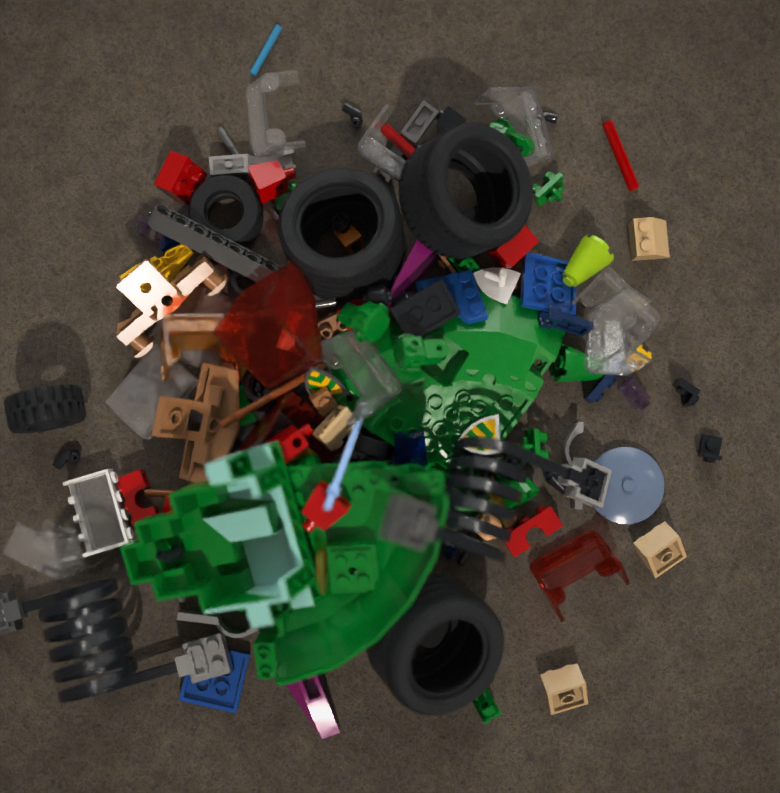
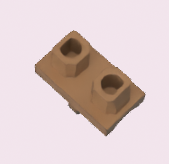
(330, 325)

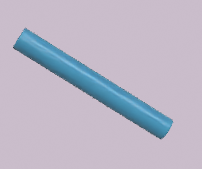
(266, 49)

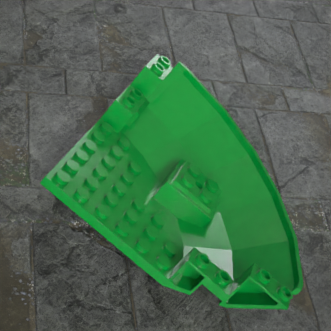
(483, 375)
(361, 604)

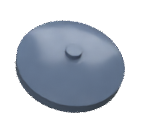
(633, 487)

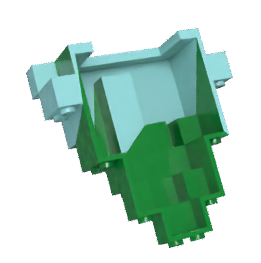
(237, 541)

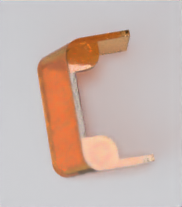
(192, 333)

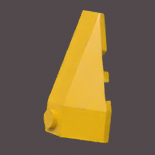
(168, 265)

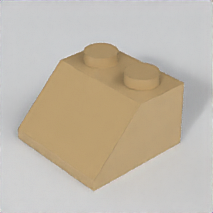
(648, 239)
(334, 428)
(660, 549)
(564, 688)

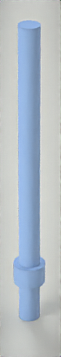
(334, 488)

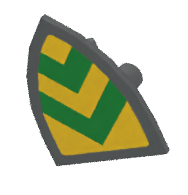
(318, 378)

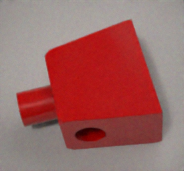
(270, 179)
(292, 440)
(317, 515)

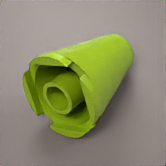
(587, 260)

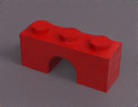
(131, 486)
(544, 518)

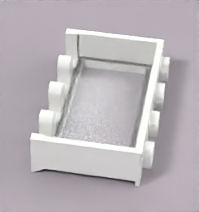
(99, 511)

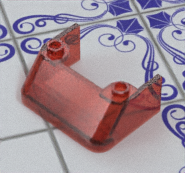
(572, 562)

